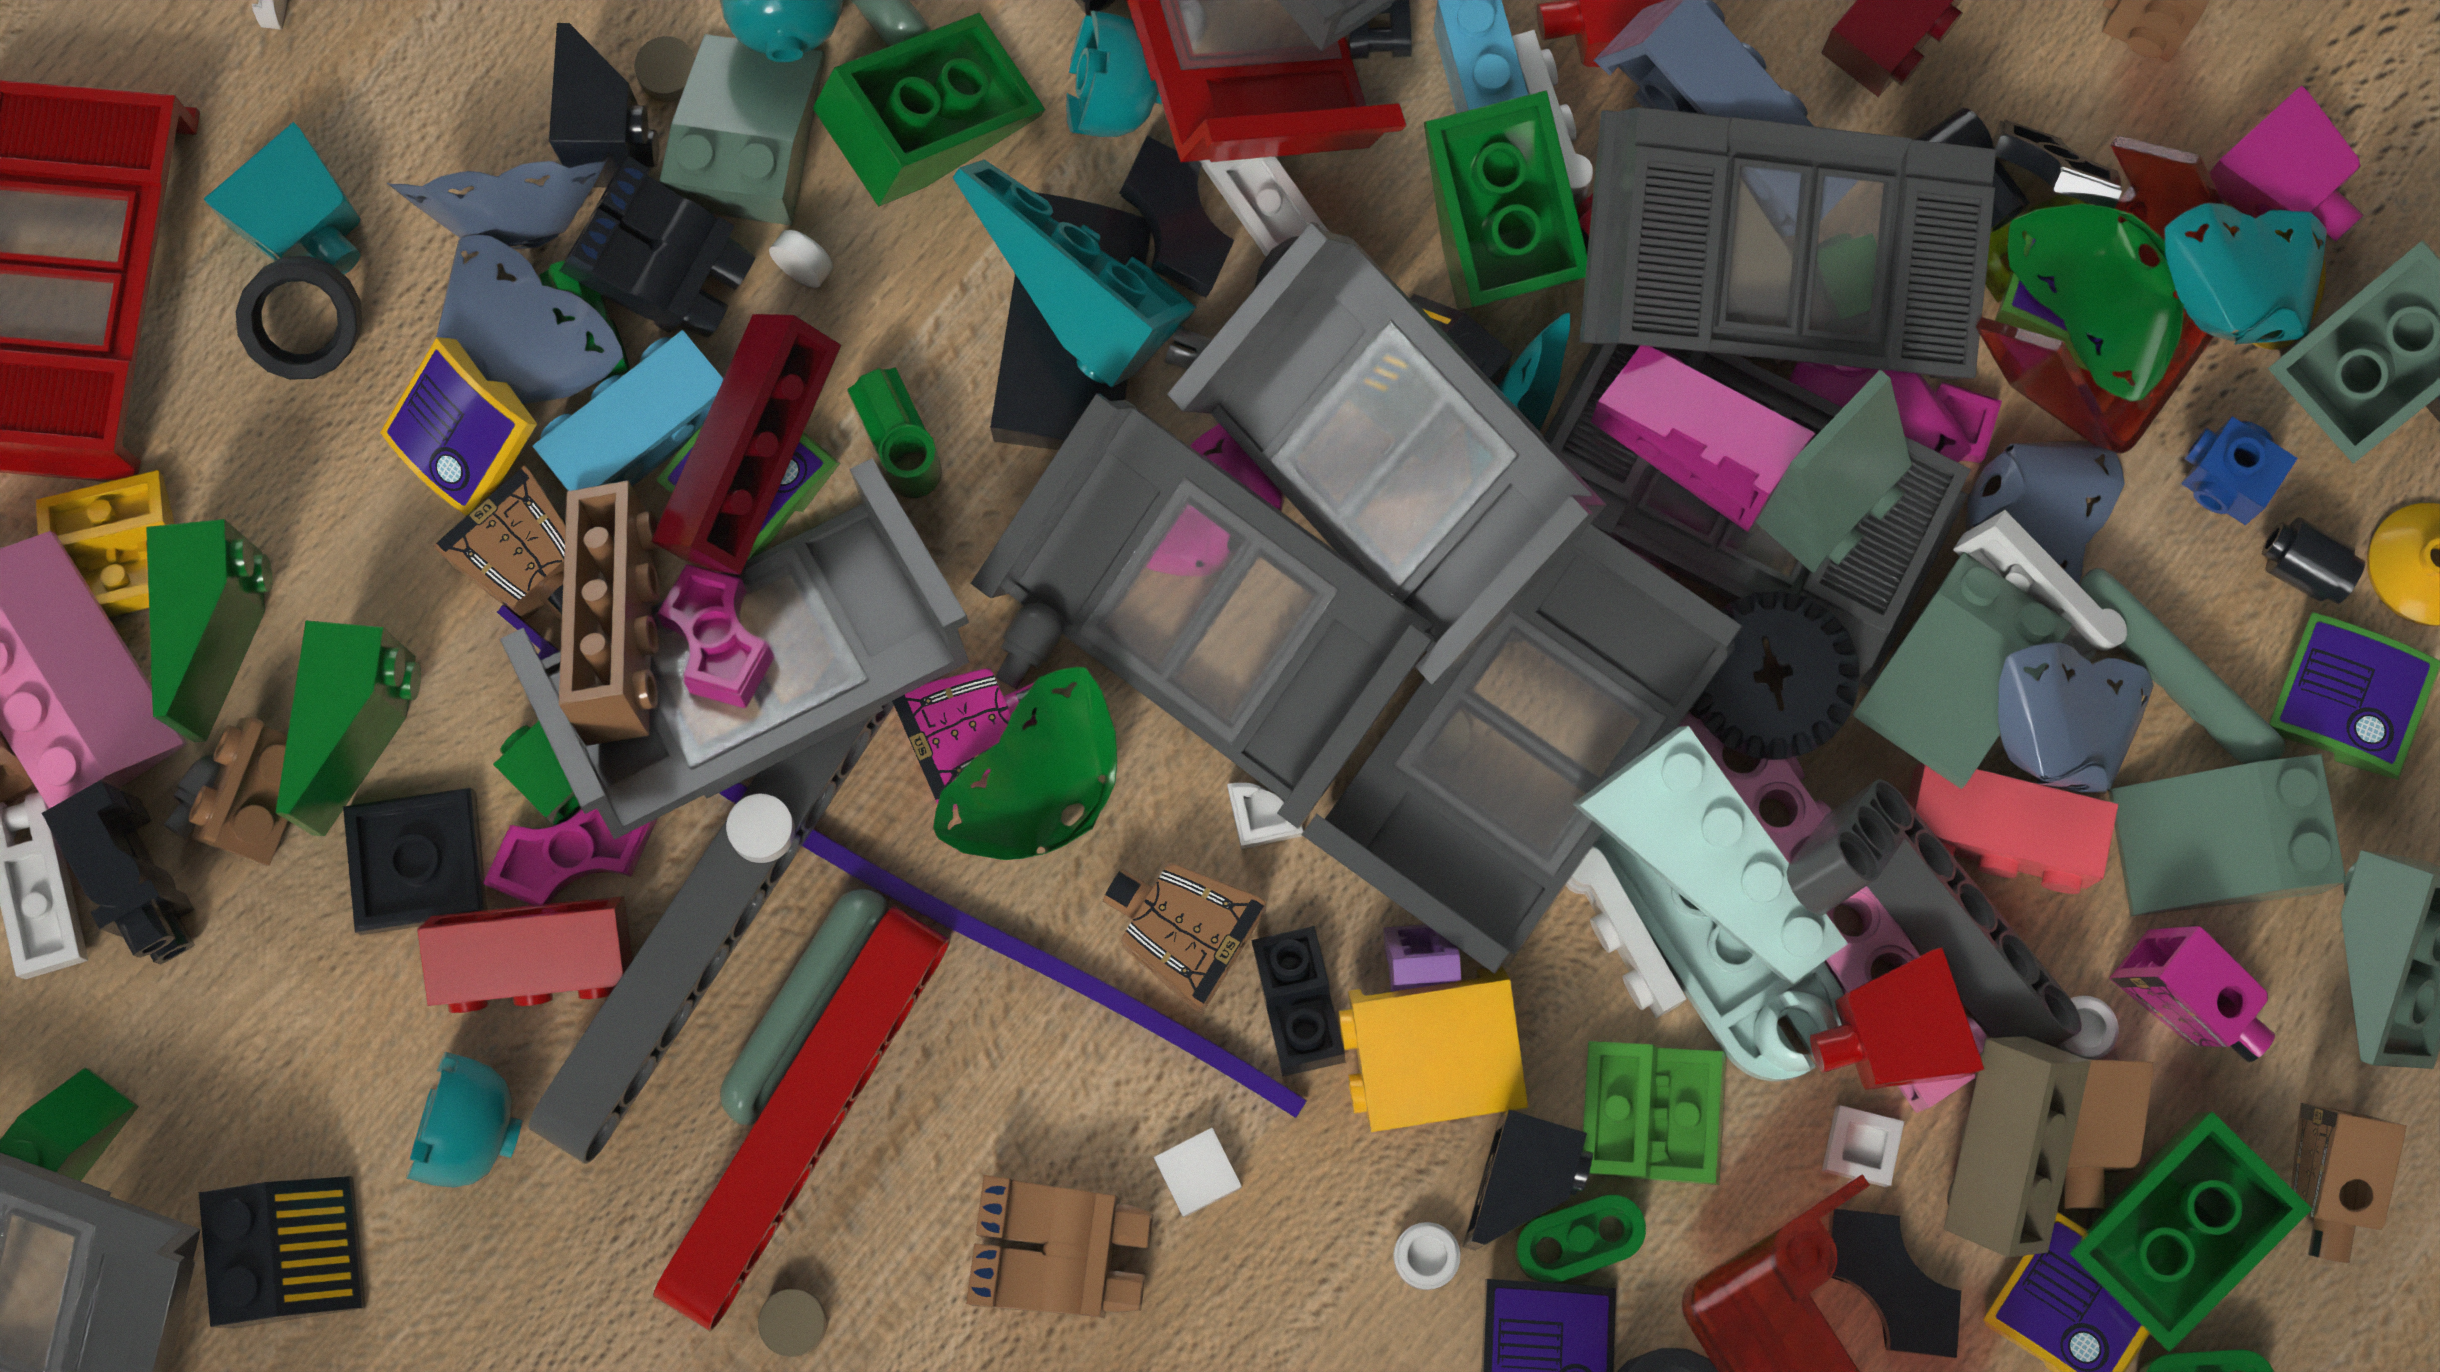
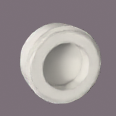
(801, 258)
(760, 828)
(2097, 1032)
(1426, 1256)

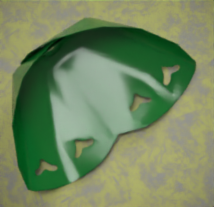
(2102, 290)
(1036, 774)

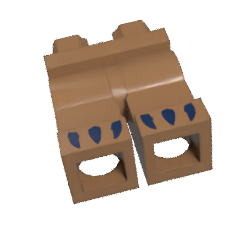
(1076, 1254)

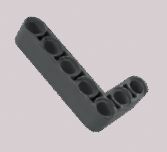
(1891, 850)

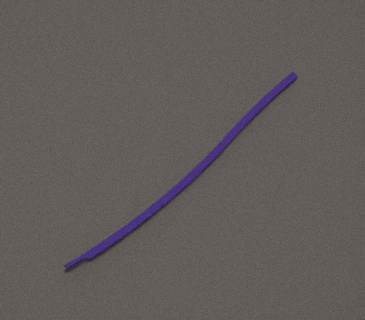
(1014, 947)

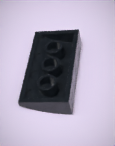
(1038, 380)

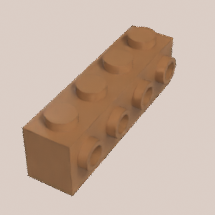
(608, 614)

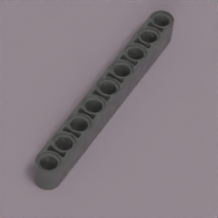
(686, 955)

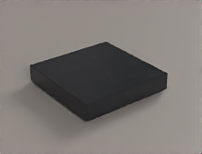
(414, 859)

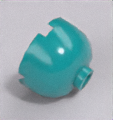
(782, 26)
(1110, 78)
(463, 1125)

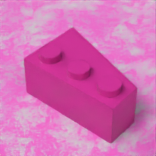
(1700, 433)

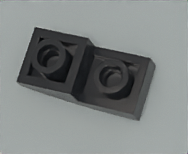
(1298, 1001)

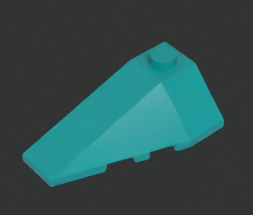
(1095, 305)

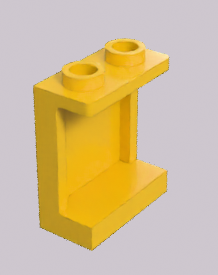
(1435, 1052)

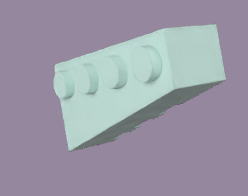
(1705, 842)

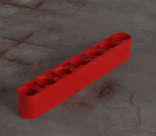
(801, 1119)

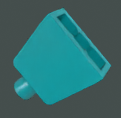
(289, 203)

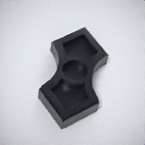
(2058, 164)
(1185, 239)
(1913, 1309)

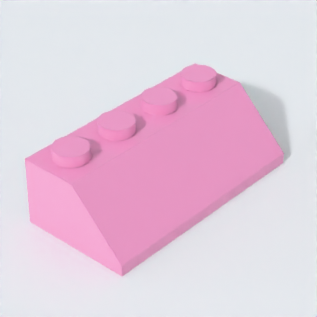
(67, 681)

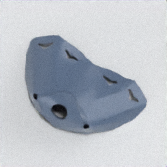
(506, 203)
(513, 327)
(2047, 495)
(2071, 729)

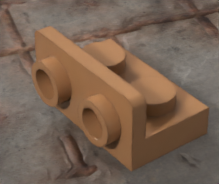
(242, 803)

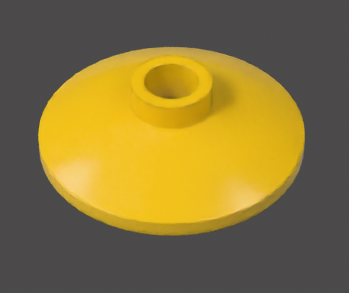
(2402, 563)

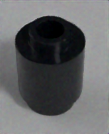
(2312, 561)

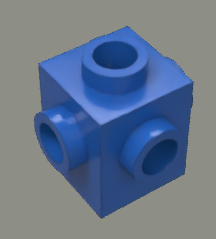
(2236, 469)

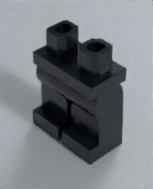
(656, 252)
(116, 871)

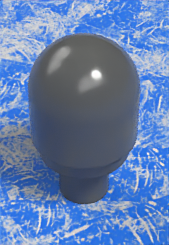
(1029, 641)
(200, 773)

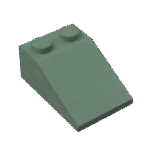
(742, 131)
(2372, 357)
(1841, 479)
(1944, 676)
(2228, 836)
(2394, 958)

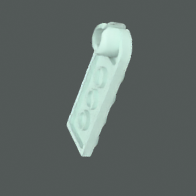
(1725, 981)

